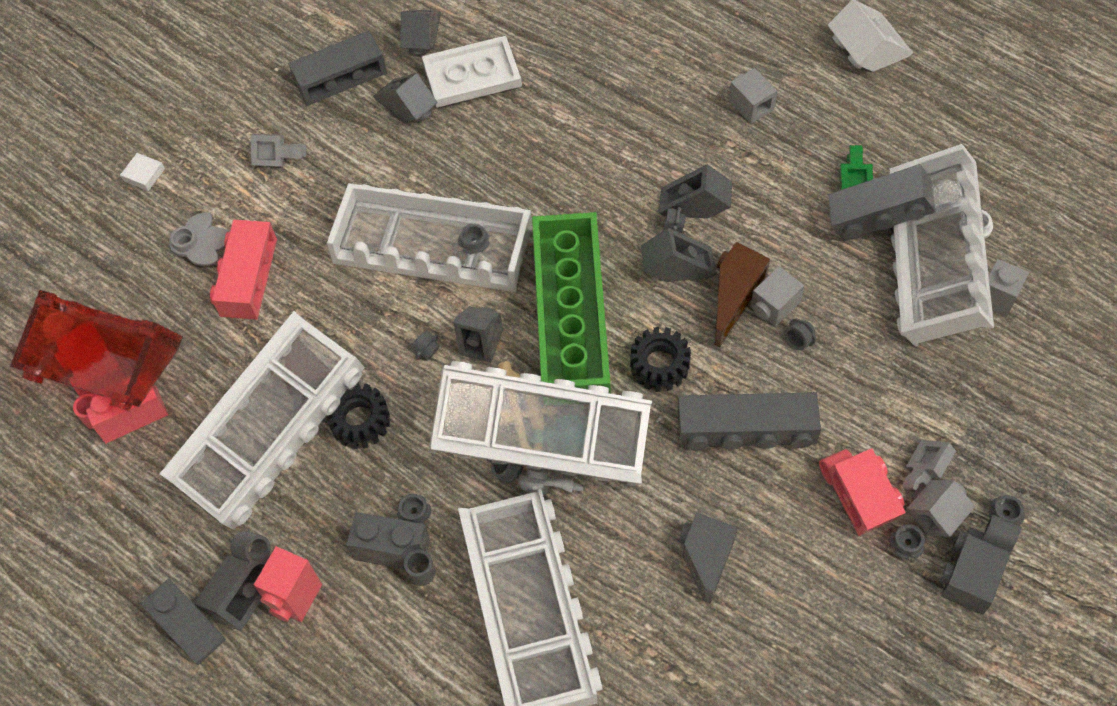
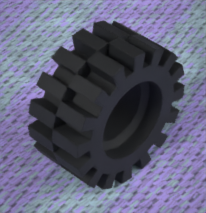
(660, 342)
(366, 431)

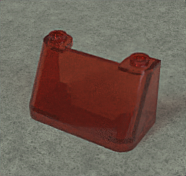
(93, 350)

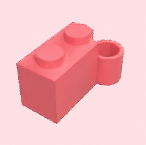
(114, 422)
(863, 489)

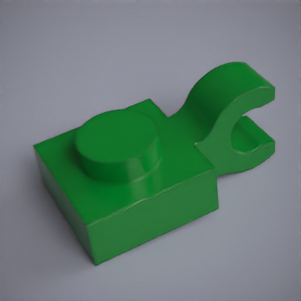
(855, 171)

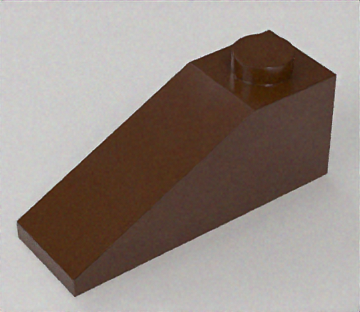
(739, 276)

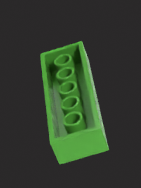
(570, 300)

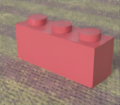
(244, 269)

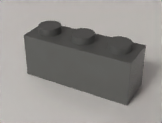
(338, 68)
(882, 203)

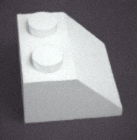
(868, 37)

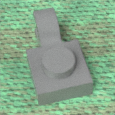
(271, 150)
(927, 463)

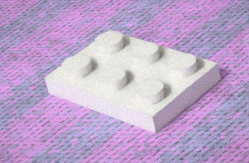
(471, 71)

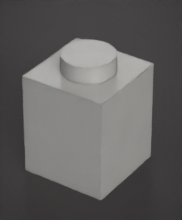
(752, 95)
(1005, 286)
(777, 296)
(941, 507)

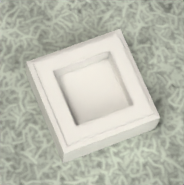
(142, 171)

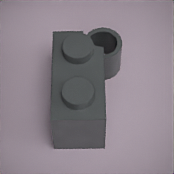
(391, 544)
(979, 564)
(231, 591)

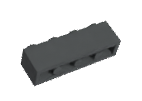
(748, 420)

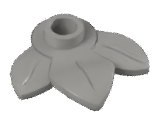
(202, 240)
(538, 479)

